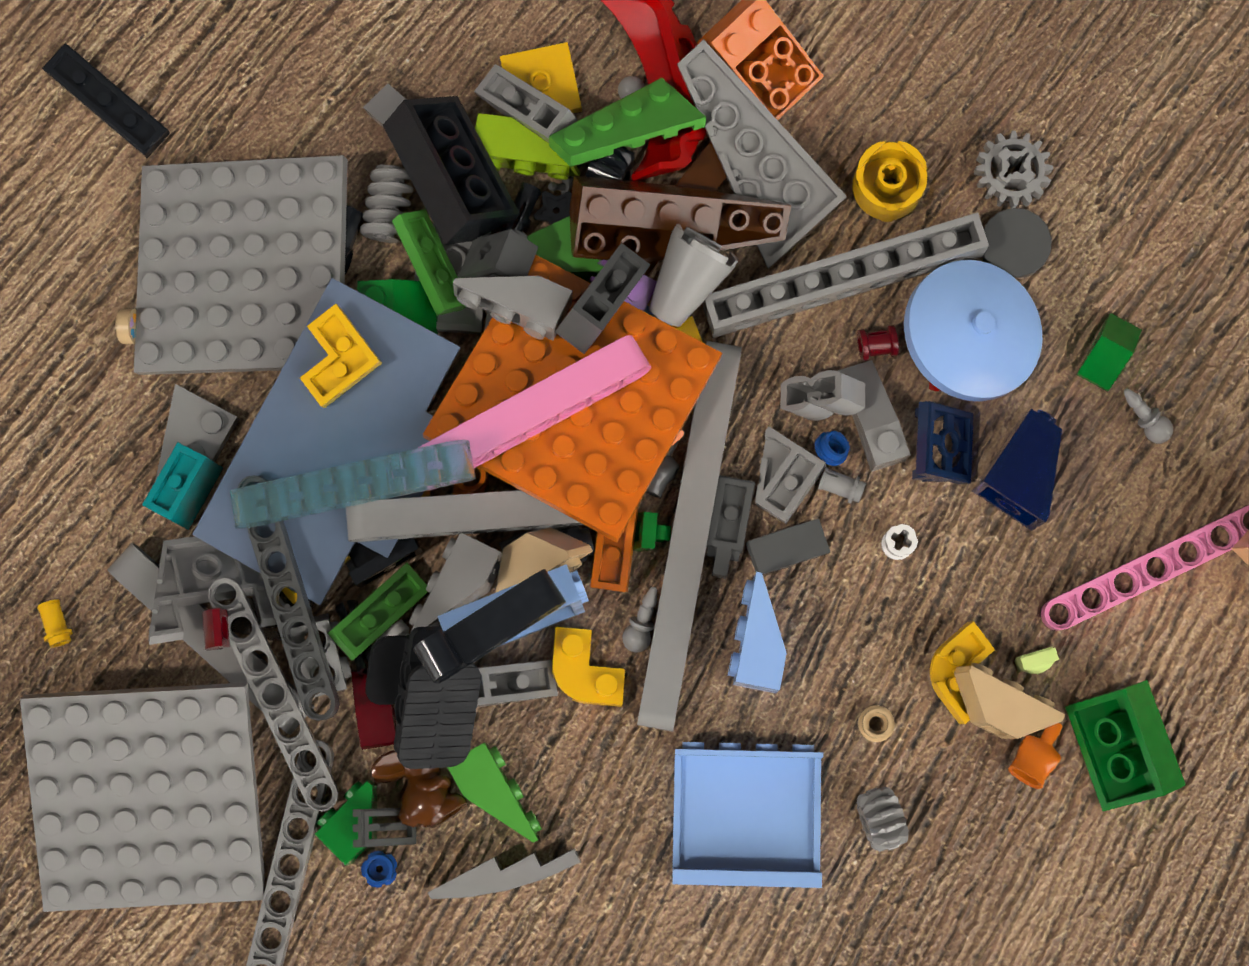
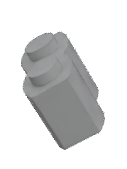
(822, 395)

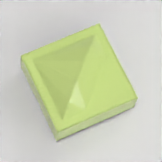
(1037, 661)

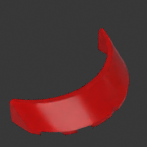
(660, 45)

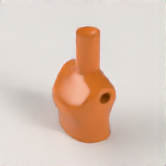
(1036, 757)

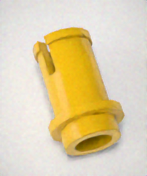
(54, 623)

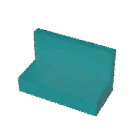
(182, 486)

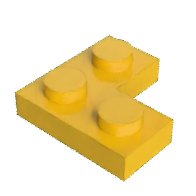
(347, 359)

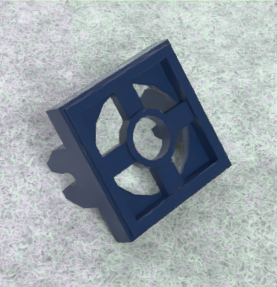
(960, 428)

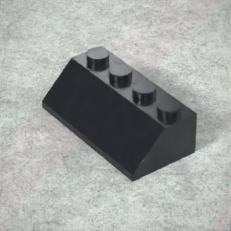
(450, 168)

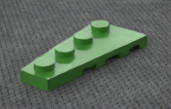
(627, 123)

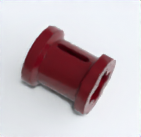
(877, 343)

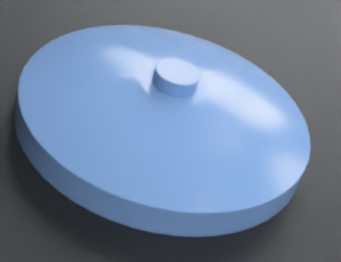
(973, 330)

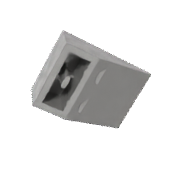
(463, 579)

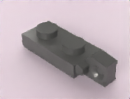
(729, 522)

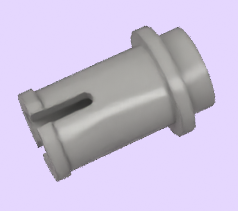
(842, 485)

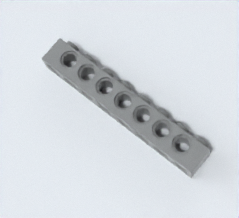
(844, 275)

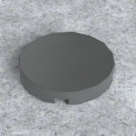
(1017, 242)

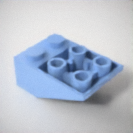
(761, 648)

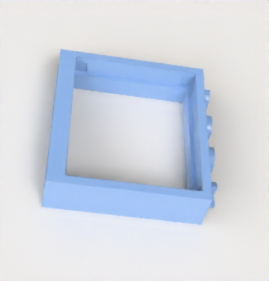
(568, 585)

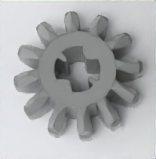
(882, 819)

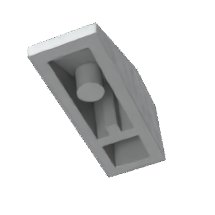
(524, 103)
(877, 422)
(516, 683)

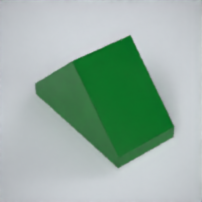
(1109, 352)

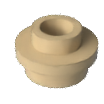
(887, 723)

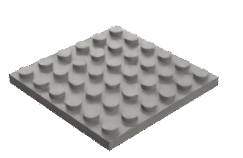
(235, 260)
(144, 796)

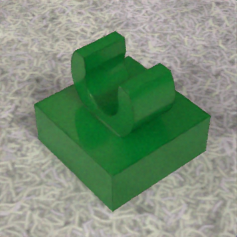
(649, 532)

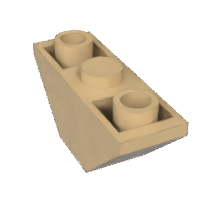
(539, 551)
(1002, 705)

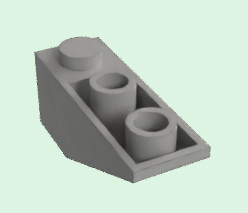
(524, 300)

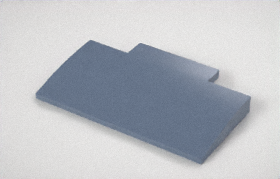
(298, 436)

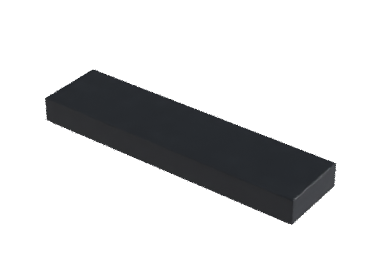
(106, 100)

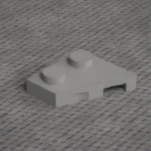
(785, 475)

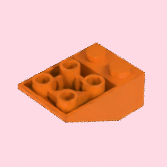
(763, 55)

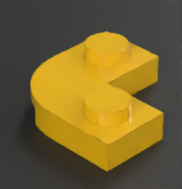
(961, 649)
(575, 676)

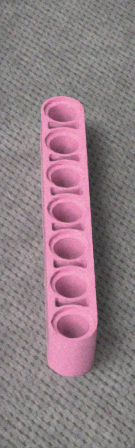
(550, 400)

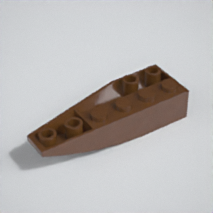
(646, 213)

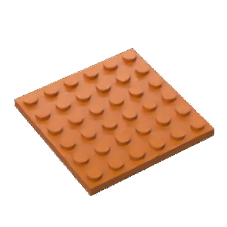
(605, 454)

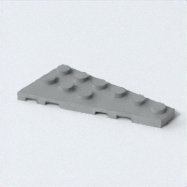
(757, 150)

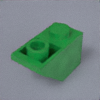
(337, 826)

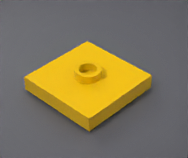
(548, 71)

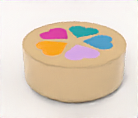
(126, 326)

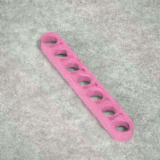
(1140, 577)

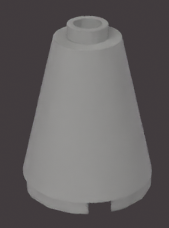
(688, 275)

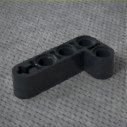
(489, 627)

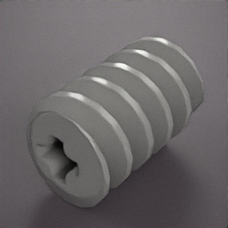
(385, 202)

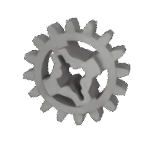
(1021, 180)

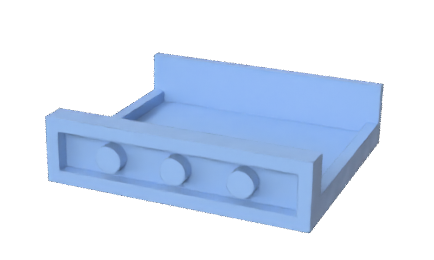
(747, 816)

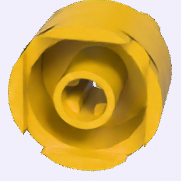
(889, 161)

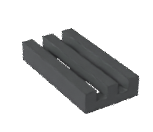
(363, 828)

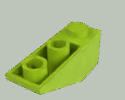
(519, 148)

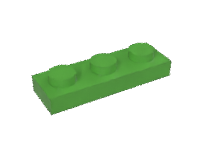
(428, 260)
(378, 611)

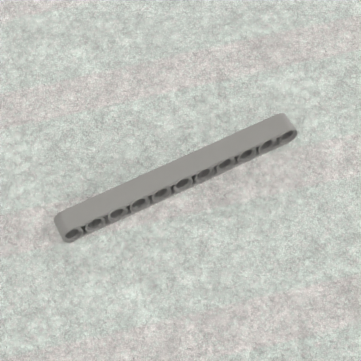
(688, 544)

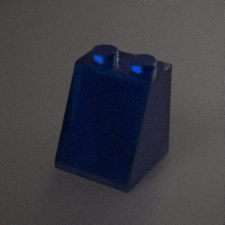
(1024, 470)

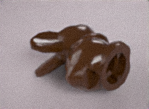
(427, 794)

